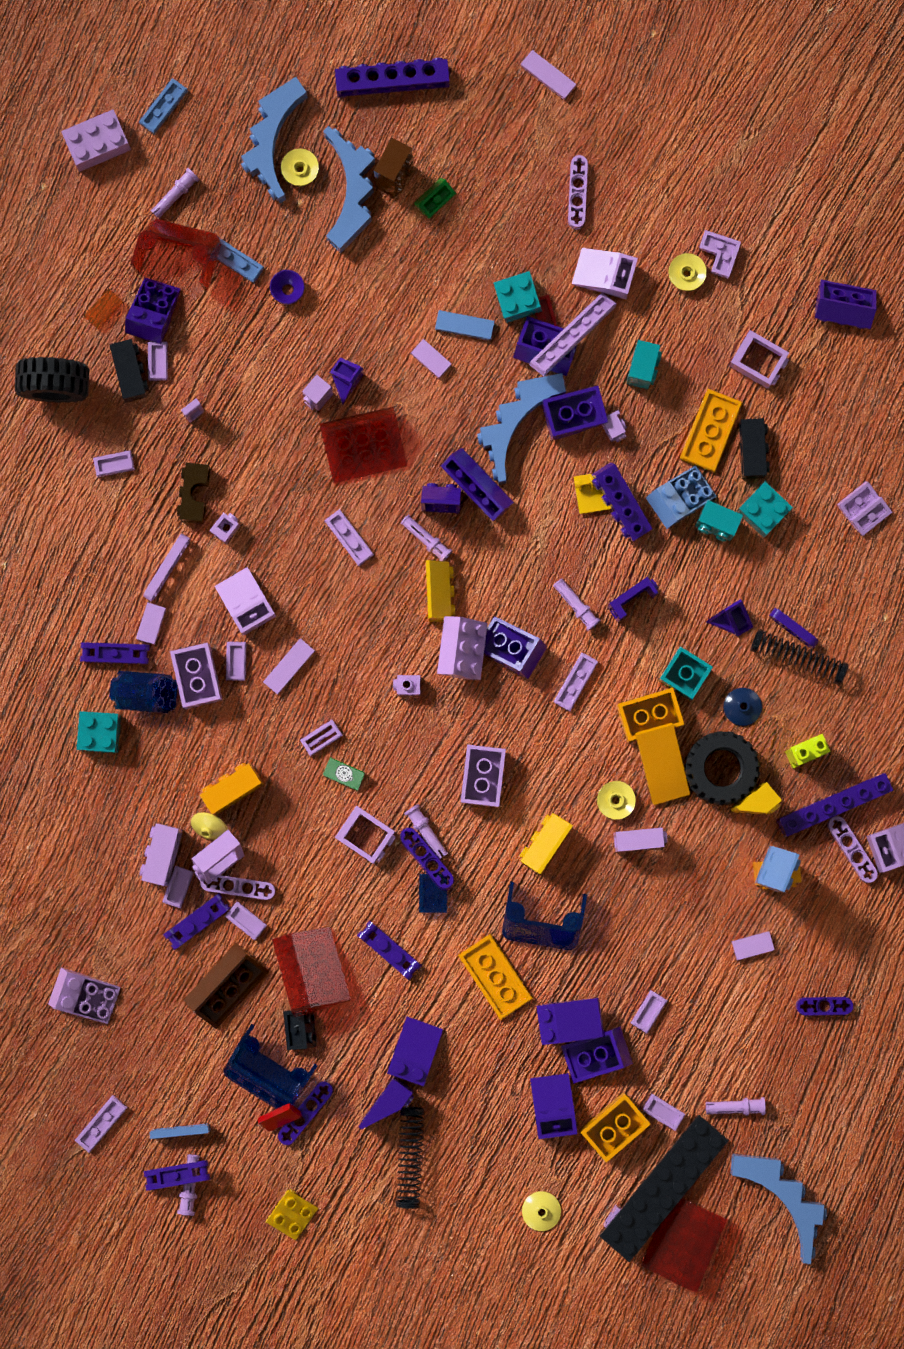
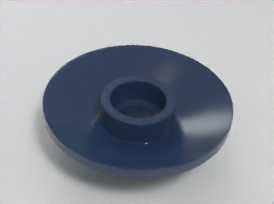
(735, 713)

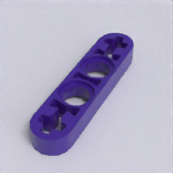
(424, 860)
(307, 1114)

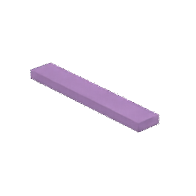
(572, 334)

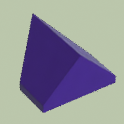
(346, 377)
(732, 619)

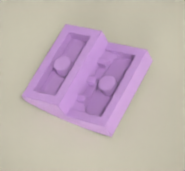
(864, 508)

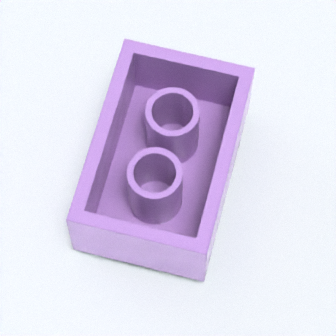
(96, 140)
(462, 648)
(196, 676)
(483, 776)
(161, 854)

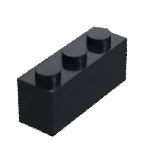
(129, 370)
(753, 448)

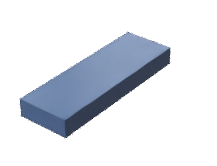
(163, 106)
(239, 262)
(464, 325)
(179, 1131)

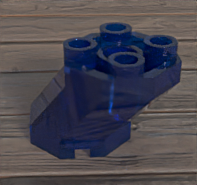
(143, 692)

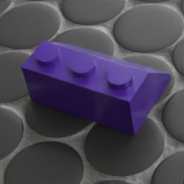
(845, 304)
(535, 338)

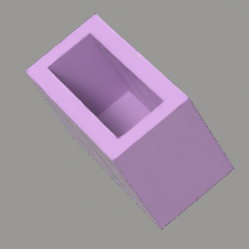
(317, 393)

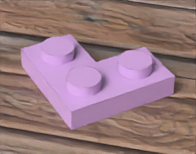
(724, 249)

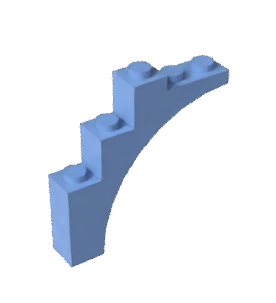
(276, 108)
(358, 189)
(511, 414)
(804, 1213)

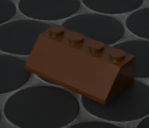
(225, 986)

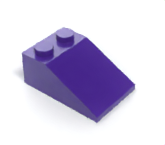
(574, 412)
(440, 498)
(513, 647)
(570, 1021)
(415, 1051)
(597, 1055)
(390, 1101)

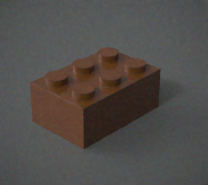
(394, 167)

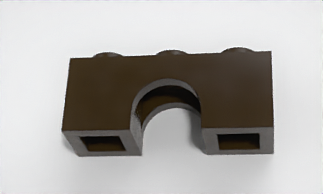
(194, 476)

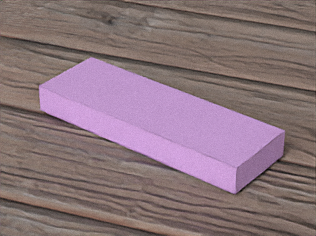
(548, 75)
(349, 537)
(288, 666)
(575, 681)
(101, 1123)

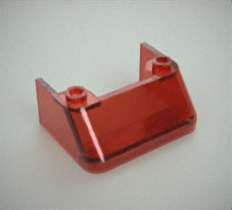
(204, 245)

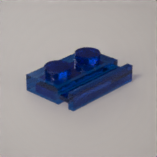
(430, 896)

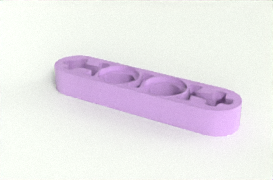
(577, 192)
(166, 567)
(854, 847)
(237, 890)

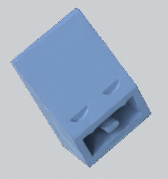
(680, 496)
(777, 869)

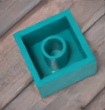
(517, 297)
(643, 363)
(764, 509)
(718, 521)
(685, 673)
(98, 732)

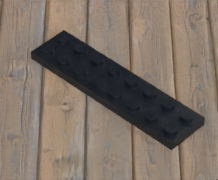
(663, 1188)

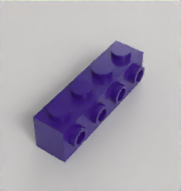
(477, 484)
(622, 502)

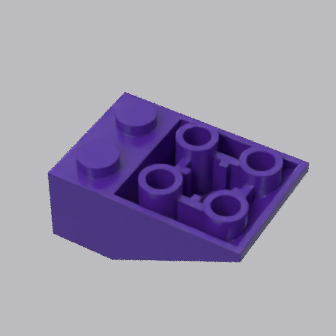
(151, 310)
(553, 1106)

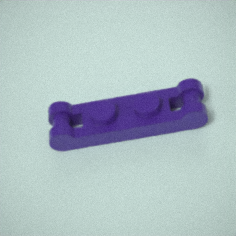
(114, 653)
(196, 921)
(389, 950)
(176, 1175)

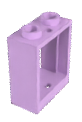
(752, 374)
(639, 839)
(388, 840)
(217, 857)

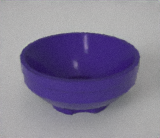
(283, 278)

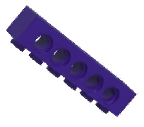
(401, 83)
(834, 804)

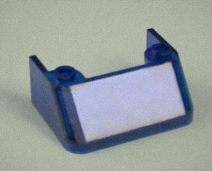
(538, 933)
(264, 1076)

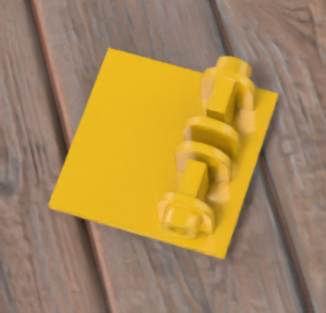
(587, 495)
(291, 1214)

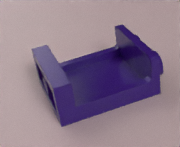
(615, 606)

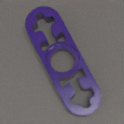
(793, 628)
(838, 1000)

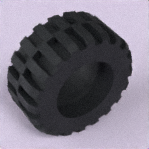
(52, 379)
(748, 768)

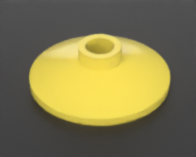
(299, 158)
(689, 263)
(626, 800)
(208, 825)
(538, 1201)

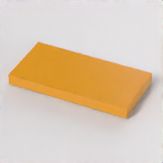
(711, 430)
(662, 763)
(495, 977)

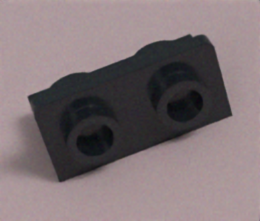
(300, 1031)

